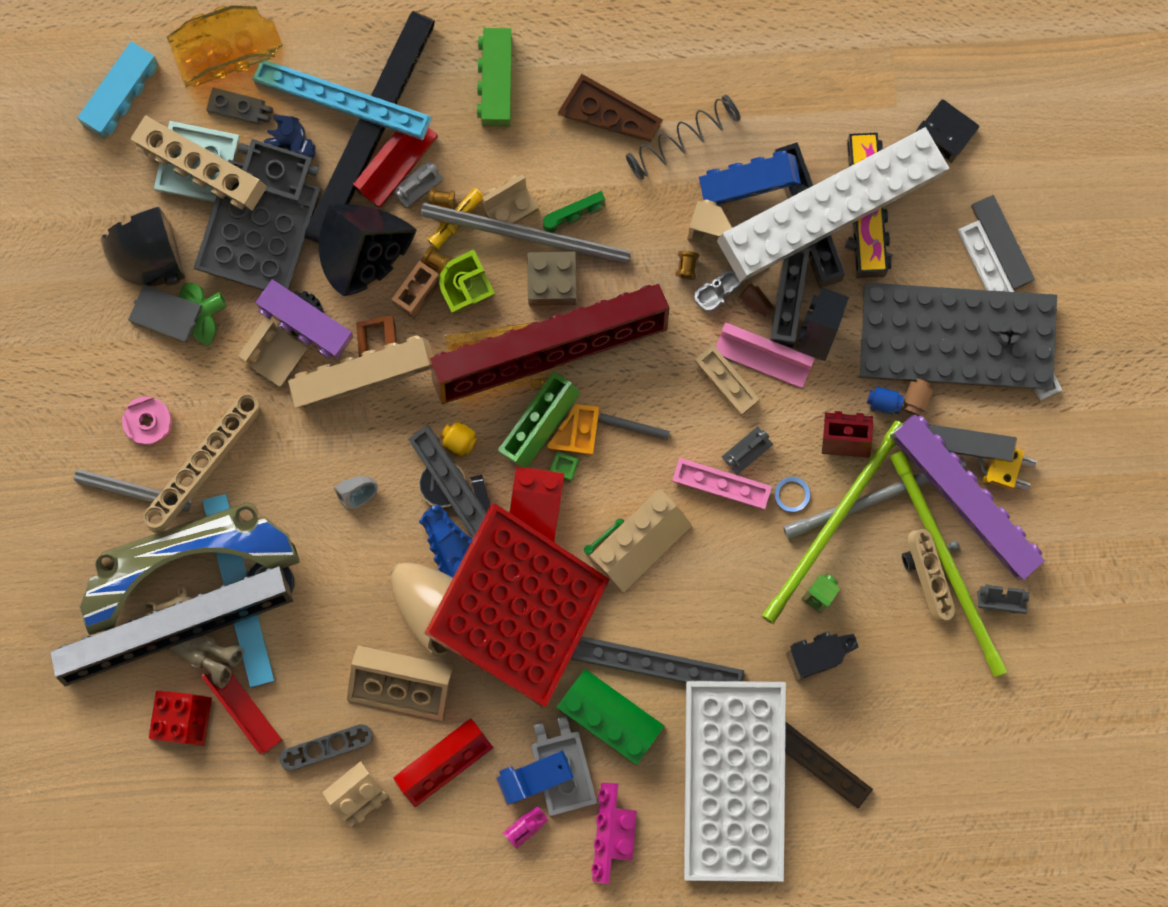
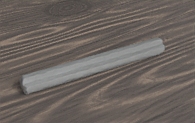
(123, 488)

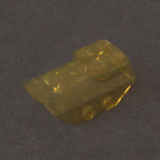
(222, 43)

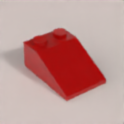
(537, 499)

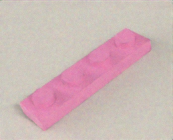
(721, 484)

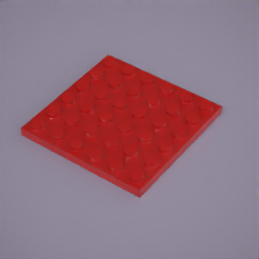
(517, 606)

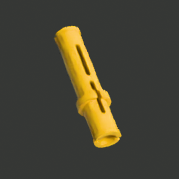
(447, 229)

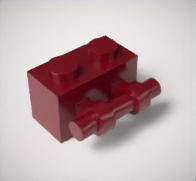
(847, 434)

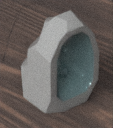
(356, 491)

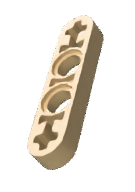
(934, 573)

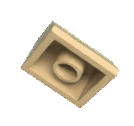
(708, 223)

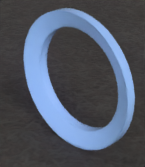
(799, 481)

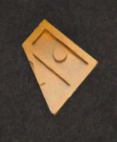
(577, 431)

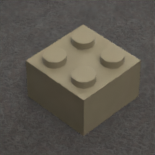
(551, 278)

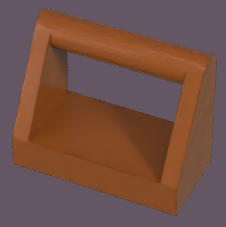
(389, 329)

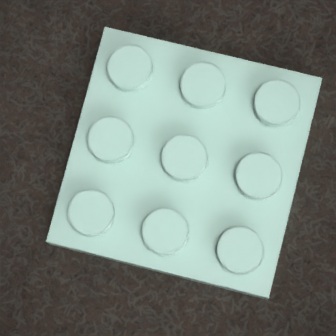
(218, 142)

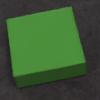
(565, 464)

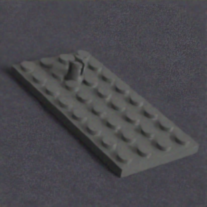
(958, 336)

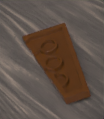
(605, 109)

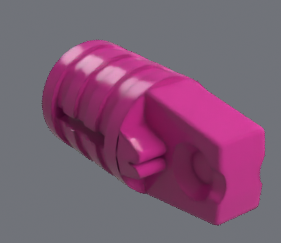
(525, 827)

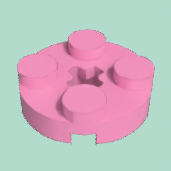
(134, 416)

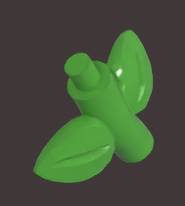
(206, 326)

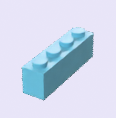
(118, 90)

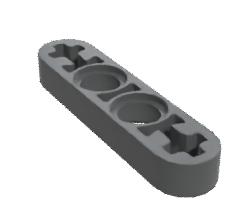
(325, 744)

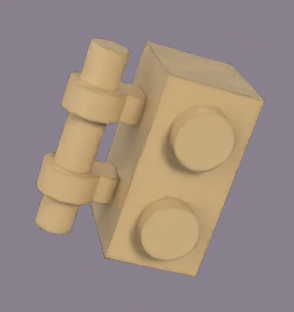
(355, 795)

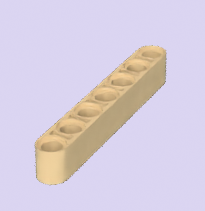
(200, 475)

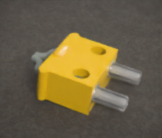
(998, 469)

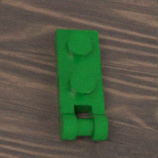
(574, 211)

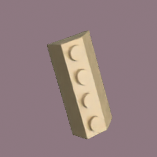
(641, 540)
(399, 682)

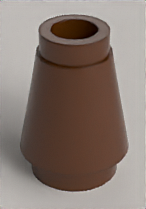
(756, 300)

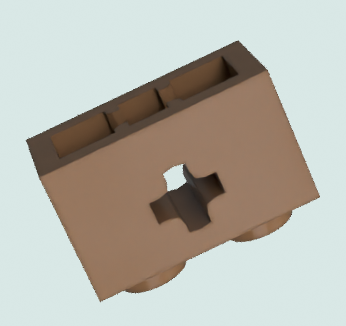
(416, 290)

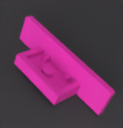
(614, 833)

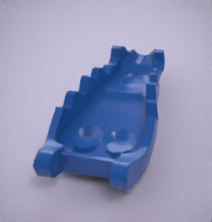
(445, 539)

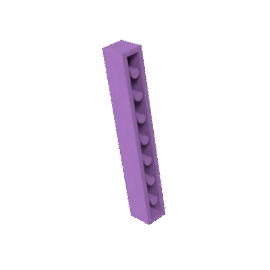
(967, 497)

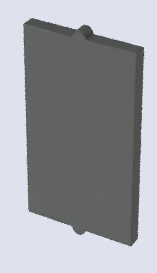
(165, 313)

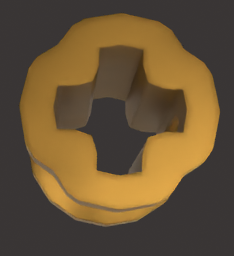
(442, 198)
(435, 260)
(687, 264)

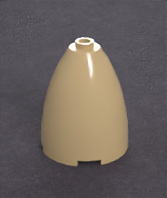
(418, 595)

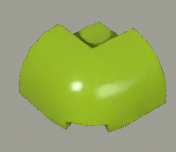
(464, 283)

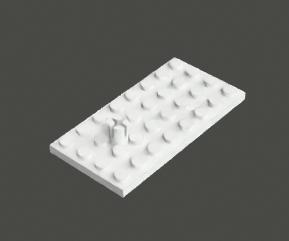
(734, 781)

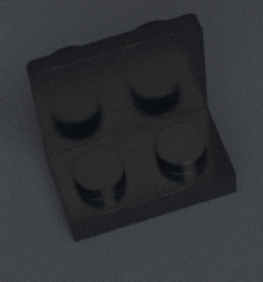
(949, 129)

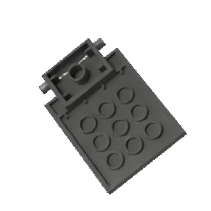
(266, 241)

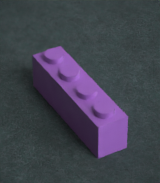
(303, 319)

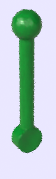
(588, 549)

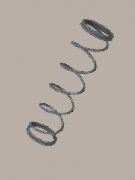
(635, 166)

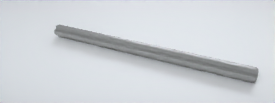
(525, 233)

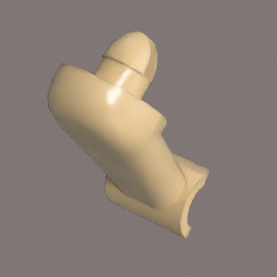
(181, 597)

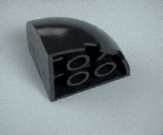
(360, 245)
(144, 250)

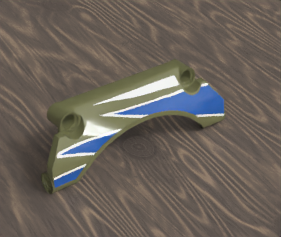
(219, 532)

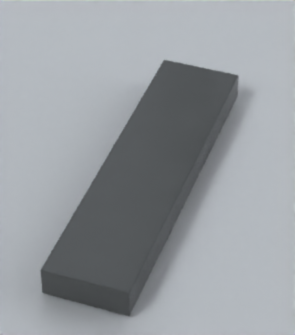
(1003, 241)
(976, 443)

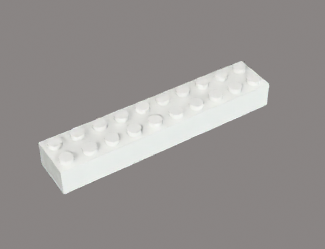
(832, 204)

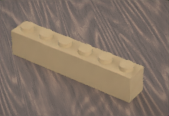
(361, 373)

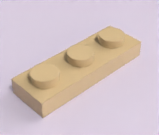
(727, 380)

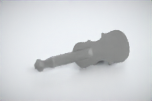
(712, 295)

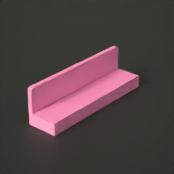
(764, 355)

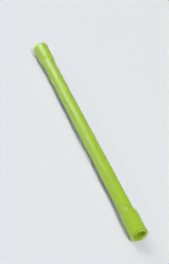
(779, 602)
(991, 655)

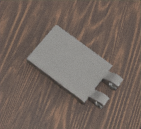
(574, 792)

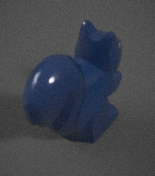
(291, 134)

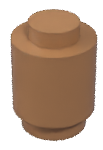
(917, 397)

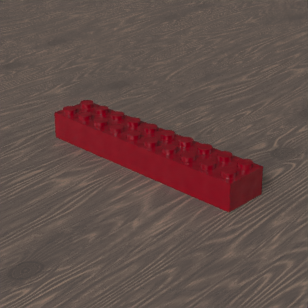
(549, 343)

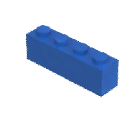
(750, 179)

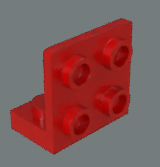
(180, 718)

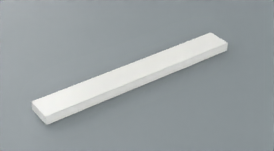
(992, 274)

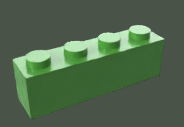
(496, 77)
(539, 421)

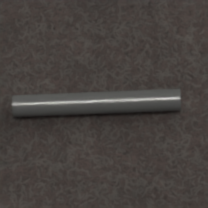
(633, 426)

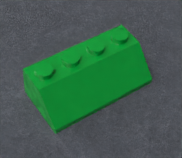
(610, 717)

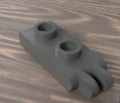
(238, 106)

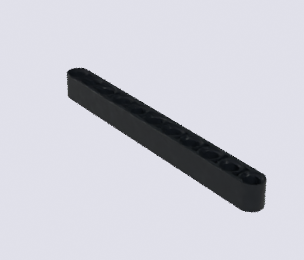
(367, 134)

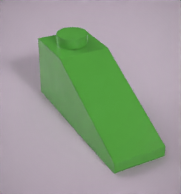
(821, 592)

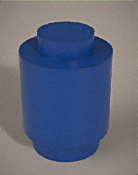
(885, 400)

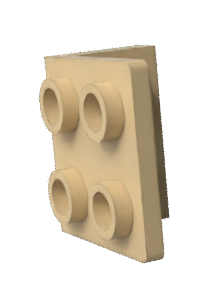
(509, 202)
(272, 352)

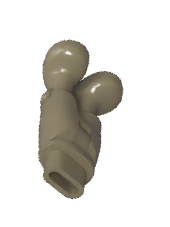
(195, 653)

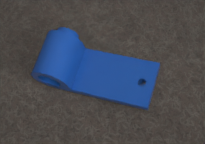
(534, 777)

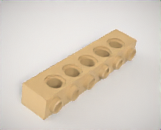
(151, 132)

